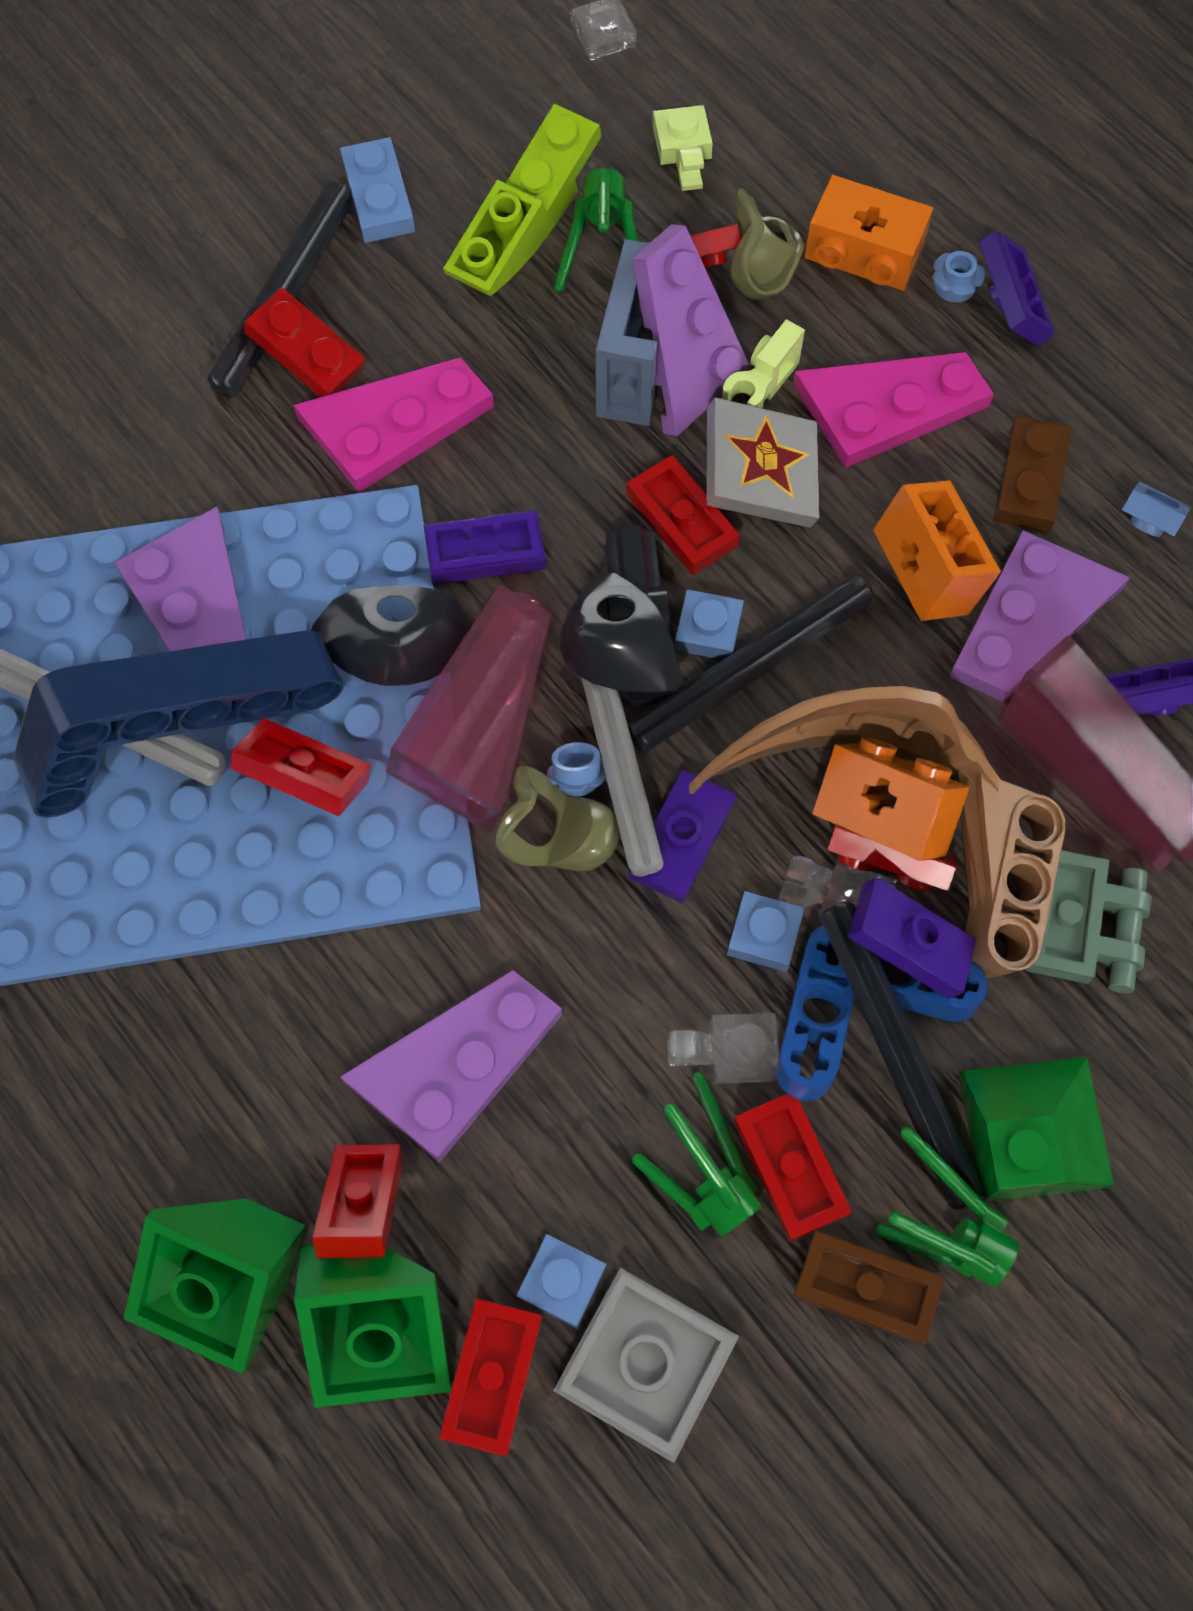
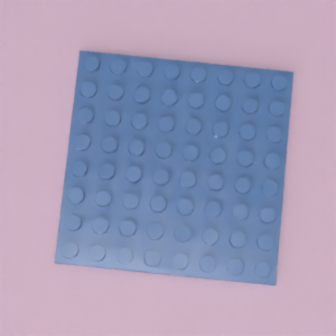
(196, 868)

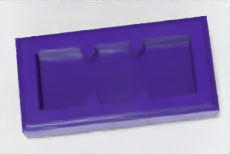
(1016, 288)
(484, 547)
(1156, 688)
(686, 835)
(912, 938)

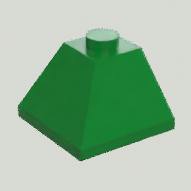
(1035, 1129)
(213, 1276)
(370, 1328)

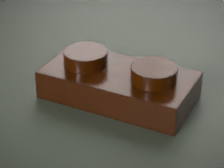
(1033, 474)
(869, 1288)

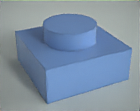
(1155, 511)
(708, 625)
(765, 931)
(561, 1281)

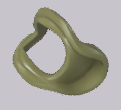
(762, 260)
(583, 833)

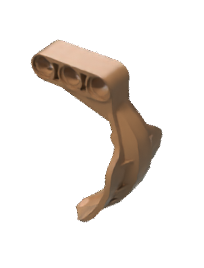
(928, 728)

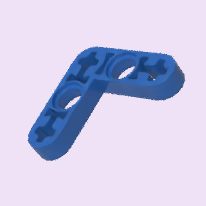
(830, 983)

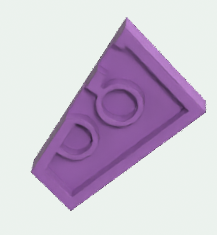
(690, 327)
(187, 585)
(1032, 608)
(456, 1063)

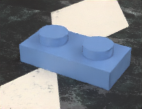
(377, 190)

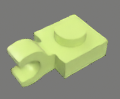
(684, 139)
(773, 363)

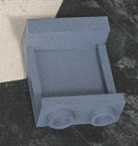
(622, 359)

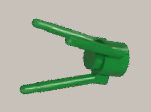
(603, 205)
(724, 1196)
(973, 1247)

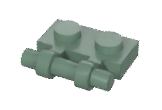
(1075, 919)

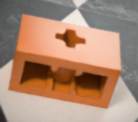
(868, 232)
(936, 550)
(858, 798)

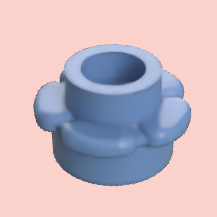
(957, 276)
(576, 769)

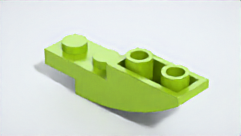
(527, 206)

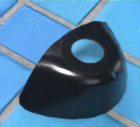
(365, 641)
(624, 653)

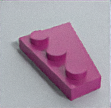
(890, 402)
(393, 419)

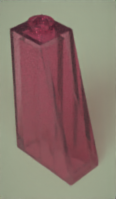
(473, 718)
(1103, 753)

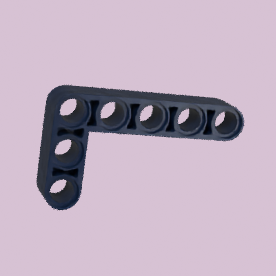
(160, 695)

